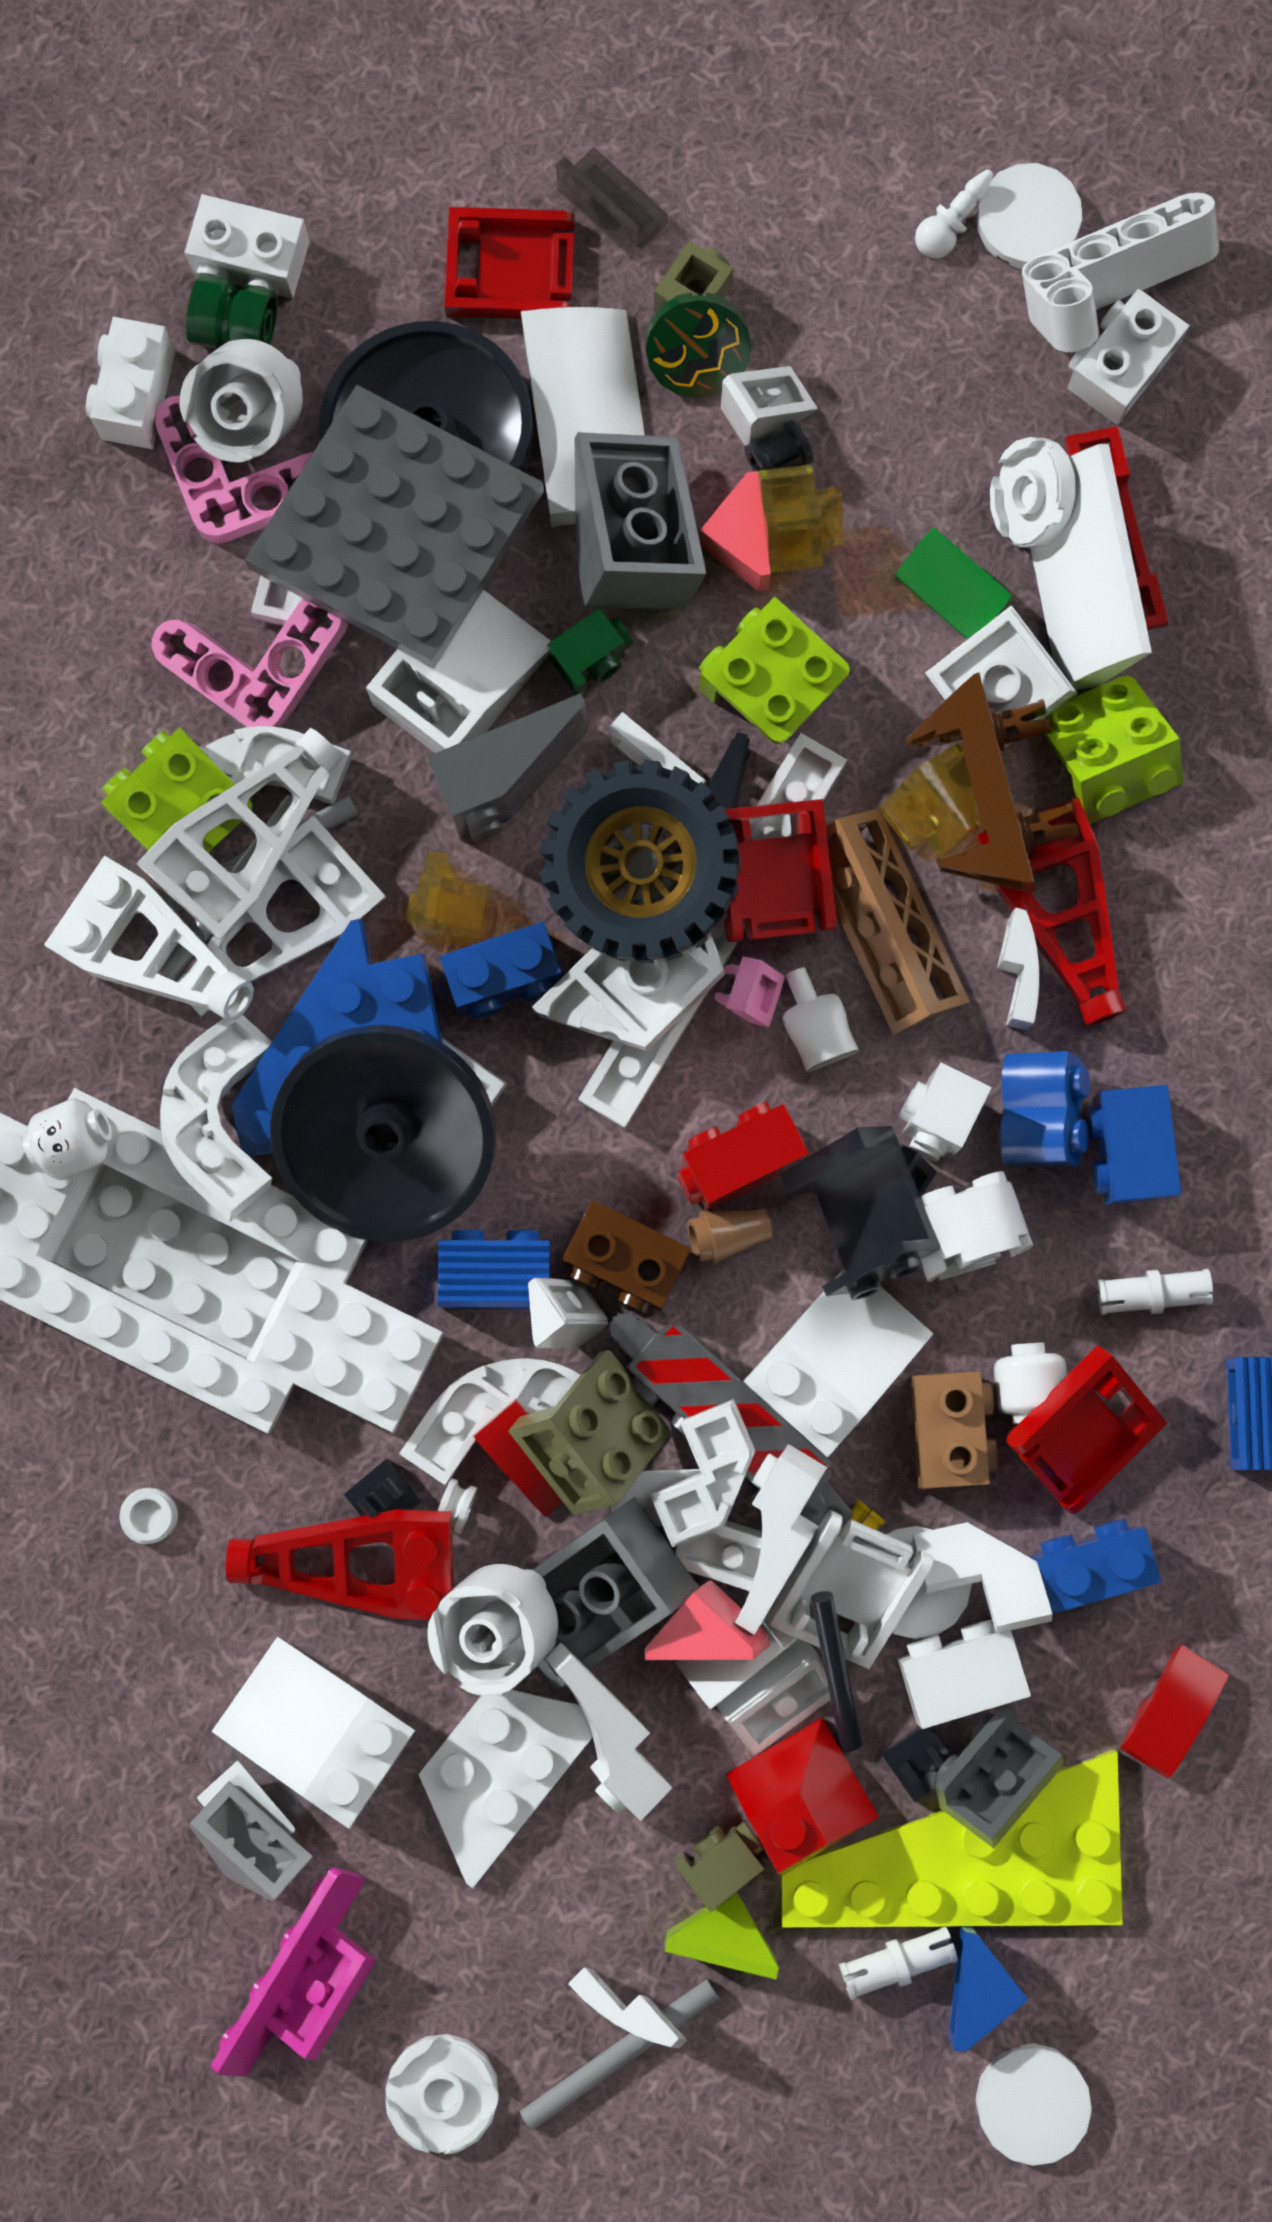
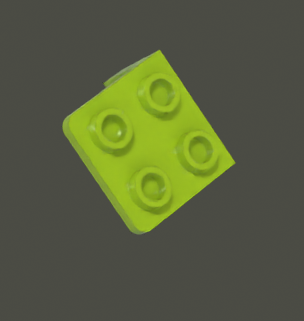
(773, 671)
(1115, 747)
(166, 789)

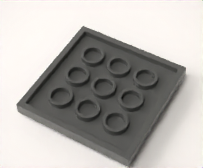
(395, 526)

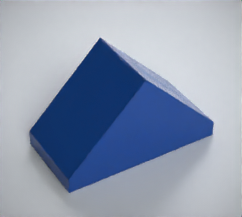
(981, 1992)

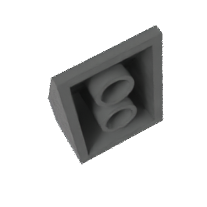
(634, 523)
(499, 770)
(612, 1585)

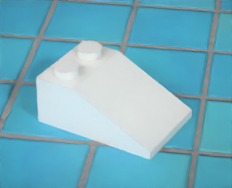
(837, 1364)
(313, 1732)

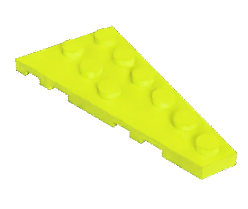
(1046, 1871)

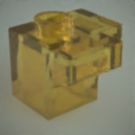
(799, 518)
(934, 804)
(446, 907)

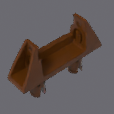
(984, 734)

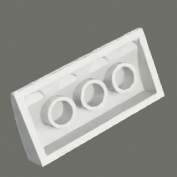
(578, 384)
(1091, 581)

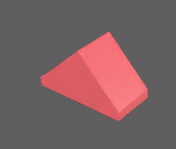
(738, 535)
(706, 1631)

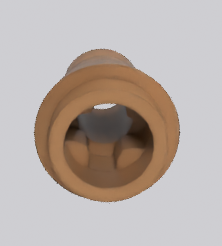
(726, 1233)

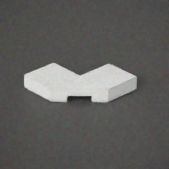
(706, 1499)
(1008, 1576)

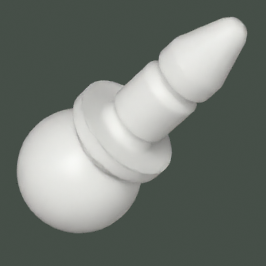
(938, 234)

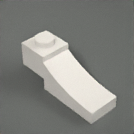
(785, 1533)
(623, 1771)

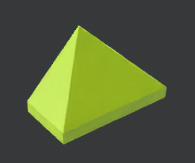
(724, 1939)

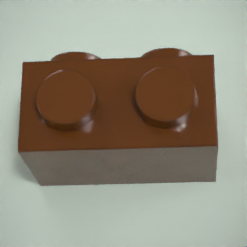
(625, 1257)

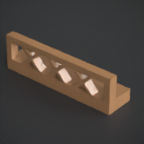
(879, 922)

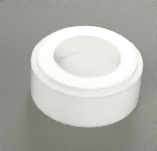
(148, 1515)

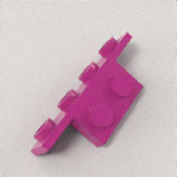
(306, 1983)

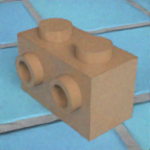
(952, 1430)

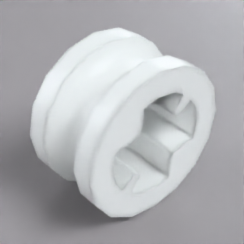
(459, 1502)

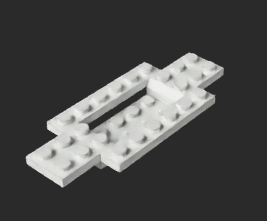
(257, 1287)

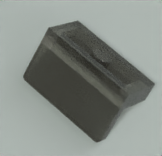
(610, 201)

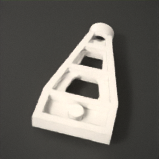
(329, 877)
(196, 878)
(102, 915)

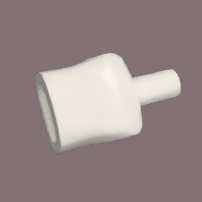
(817, 1024)

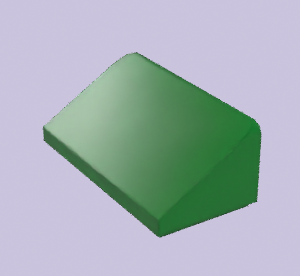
(952, 584)

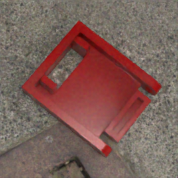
(519, 261)
(782, 876)
(1076, 1439)

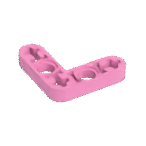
(217, 488)
(248, 681)

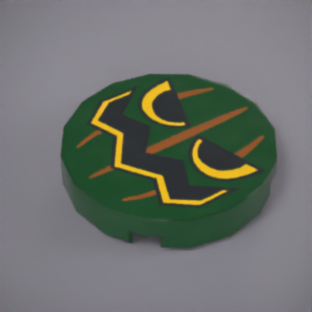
(697, 344)

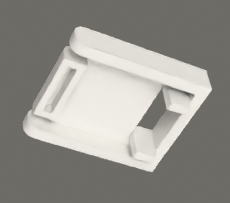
(868, 1584)

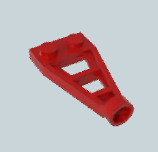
(1100, 971)
(421, 1560)

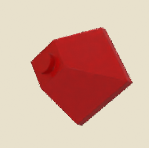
(801, 1797)

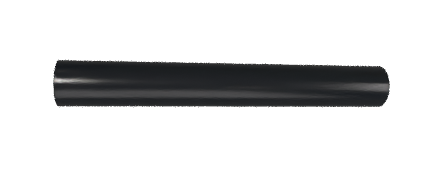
(836, 1670)

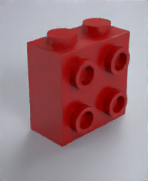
(742, 1158)

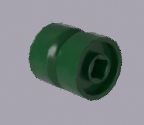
(223, 314)

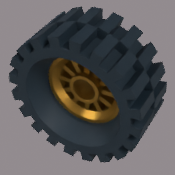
(632, 799)

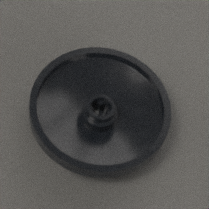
(446, 379)
(383, 1133)

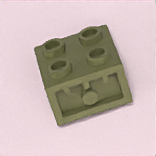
(594, 1437)

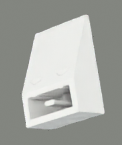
(471, 682)

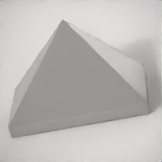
(248, 1843)

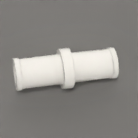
(1155, 1292)
(898, 1962)

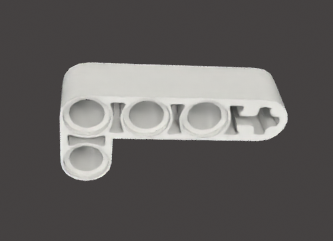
(1112, 263)

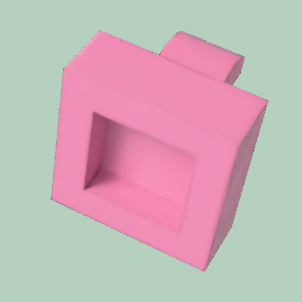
(753, 991)

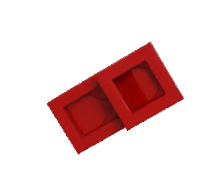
(513, 1461)
(1174, 1711)

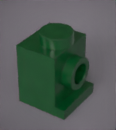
(589, 651)

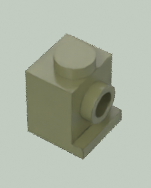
(695, 268)
(722, 1863)

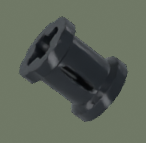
(781, 450)

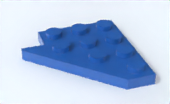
(340, 997)

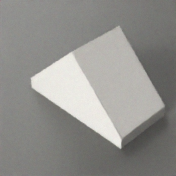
(763, 402)

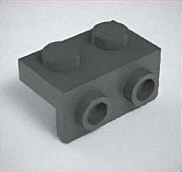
(996, 1776)

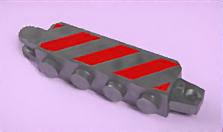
(692, 1380)

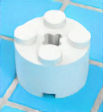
(237, 375)
(974, 1226)
(493, 1628)

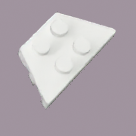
(632, 999)
(499, 1771)

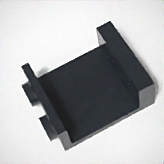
(868, 1208)

